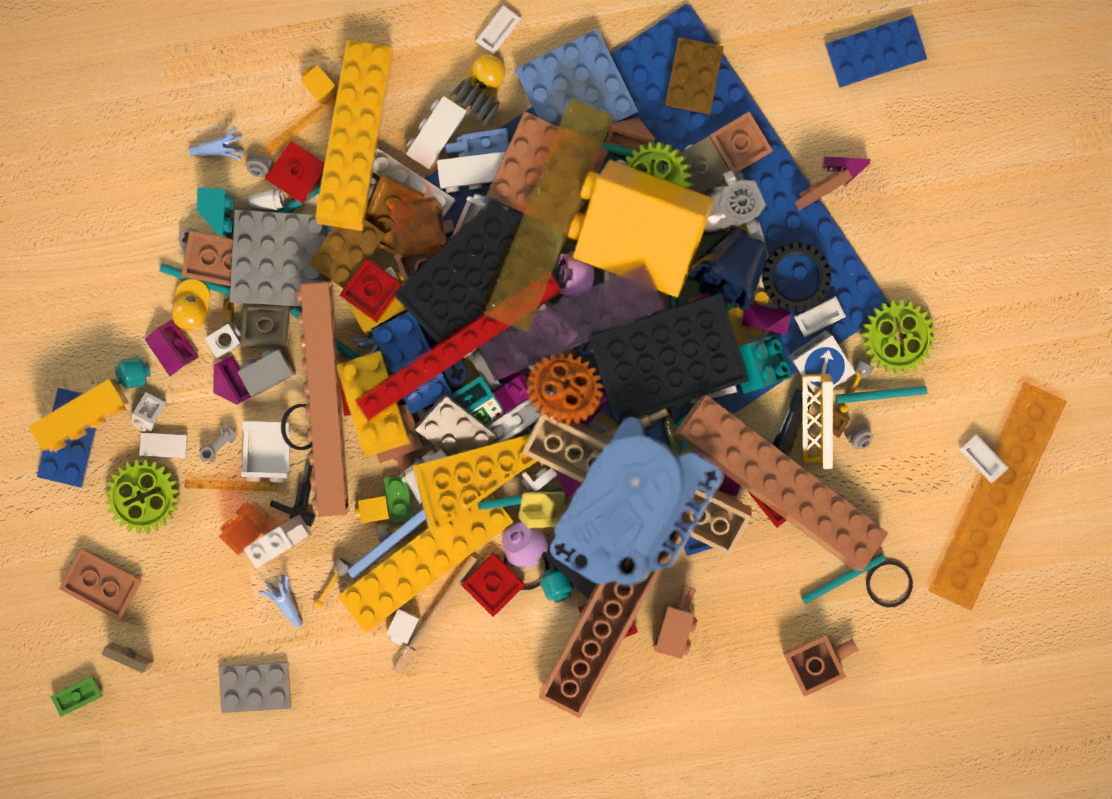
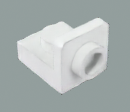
(147, 412)
(542, 476)

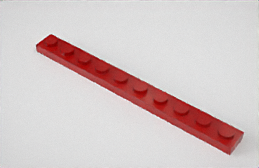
(436, 360)

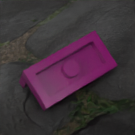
(171, 347)

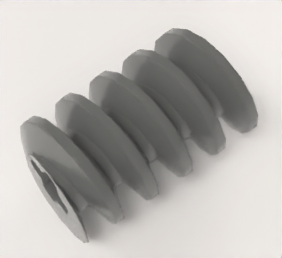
(476, 100)

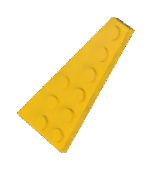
(464, 479)

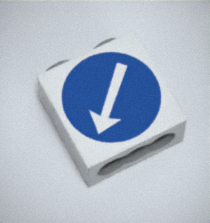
(822, 357)

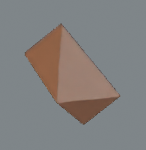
(629, 134)

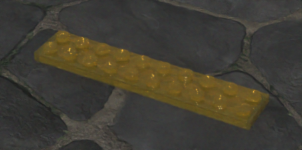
(548, 215)
(996, 503)

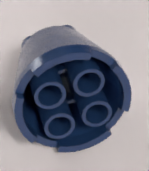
(731, 268)

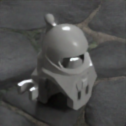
(732, 204)

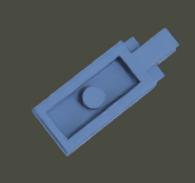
(479, 143)

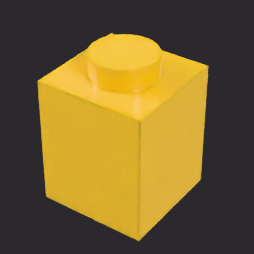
(318, 83)
(372, 509)

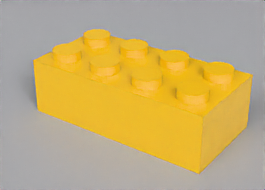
(78, 415)
(385, 429)

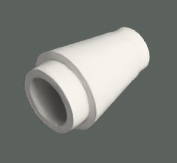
(268, 200)

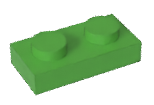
(398, 499)
(76, 696)

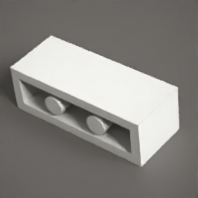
(435, 132)
(468, 171)

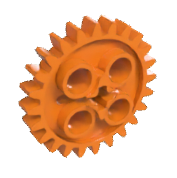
(556, 404)

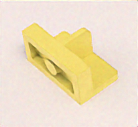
(541, 509)

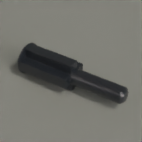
(304, 488)
(307, 516)

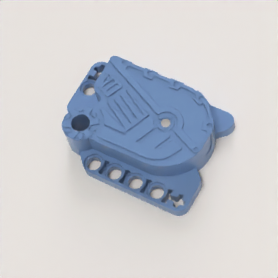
(633, 506)

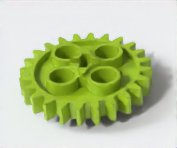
(677, 170)
(918, 331)
(134, 477)

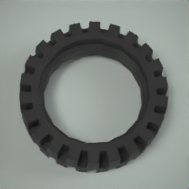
(794, 249)

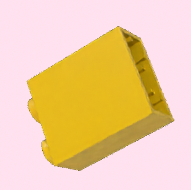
(640, 222)

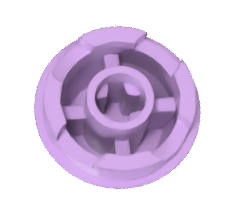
(574, 275)
(524, 545)

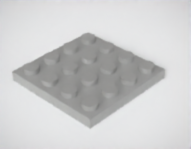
(273, 256)

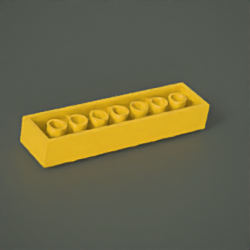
(354, 135)
(421, 564)

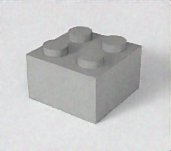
(266, 372)

